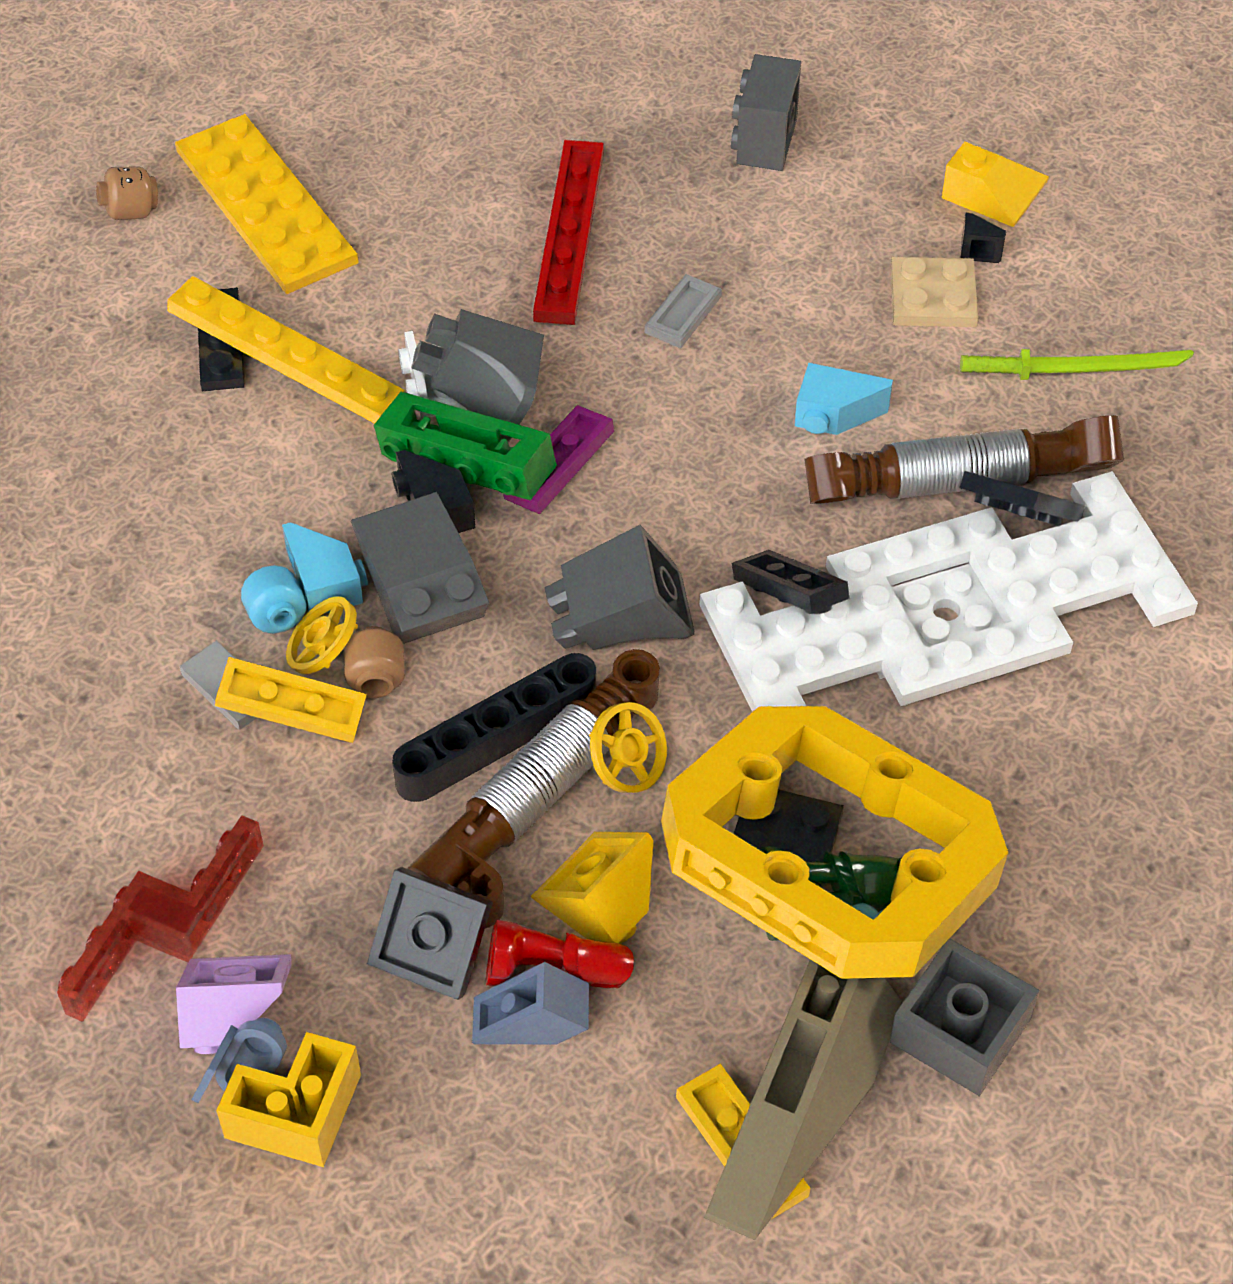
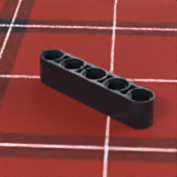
(473, 730)

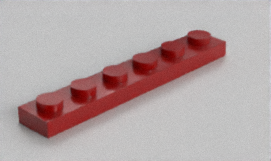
(568, 233)

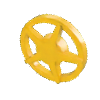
(321, 635)
(628, 747)

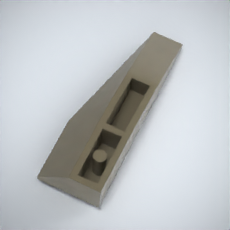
(806, 1093)

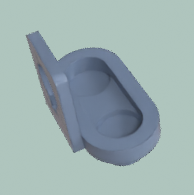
(253, 1044)

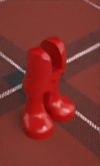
(592, 961)

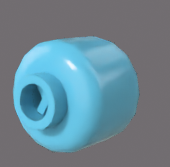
(271, 597)

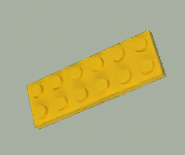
(266, 203)

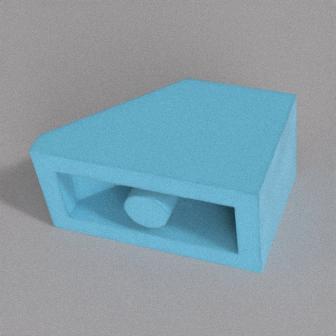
(840, 399)
(323, 566)

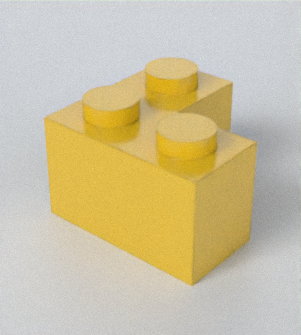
(293, 1113)

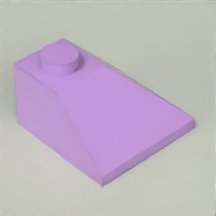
(225, 993)

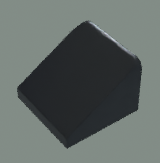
(981, 240)

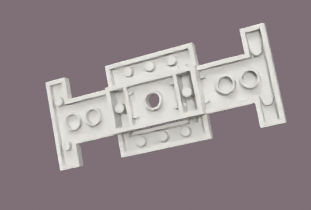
(1002, 599)

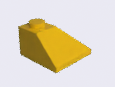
(991, 184)
(602, 886)

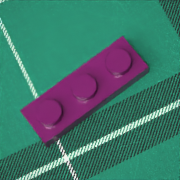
(573, 445)

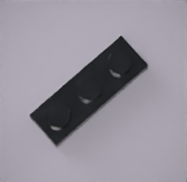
(219, 362)
(791, 581)

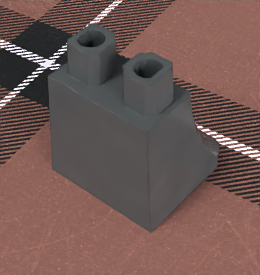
(482, 364)
(620, 594)

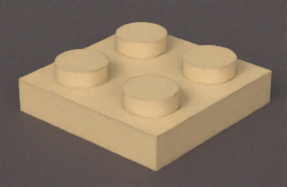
(933, 292)

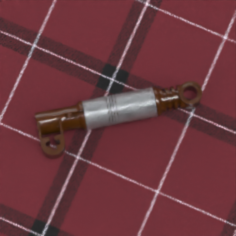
(939, 463)
(533, 783)

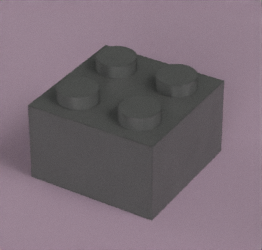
(766, 112)
(963, 1016)

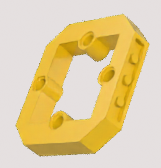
(772, 890)

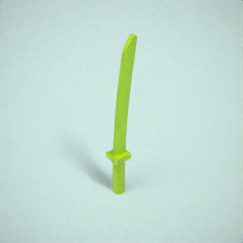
(1025, 364)

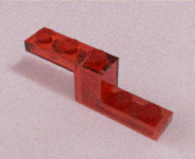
(159, 917)

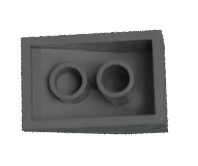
(420, 568)

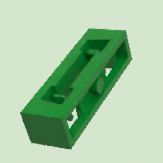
(468, 444)

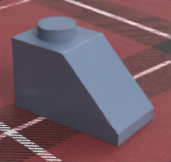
(532, 1008)

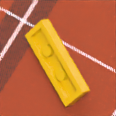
(290, 700)
(718, 1113)

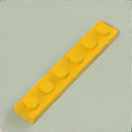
(283, 349)

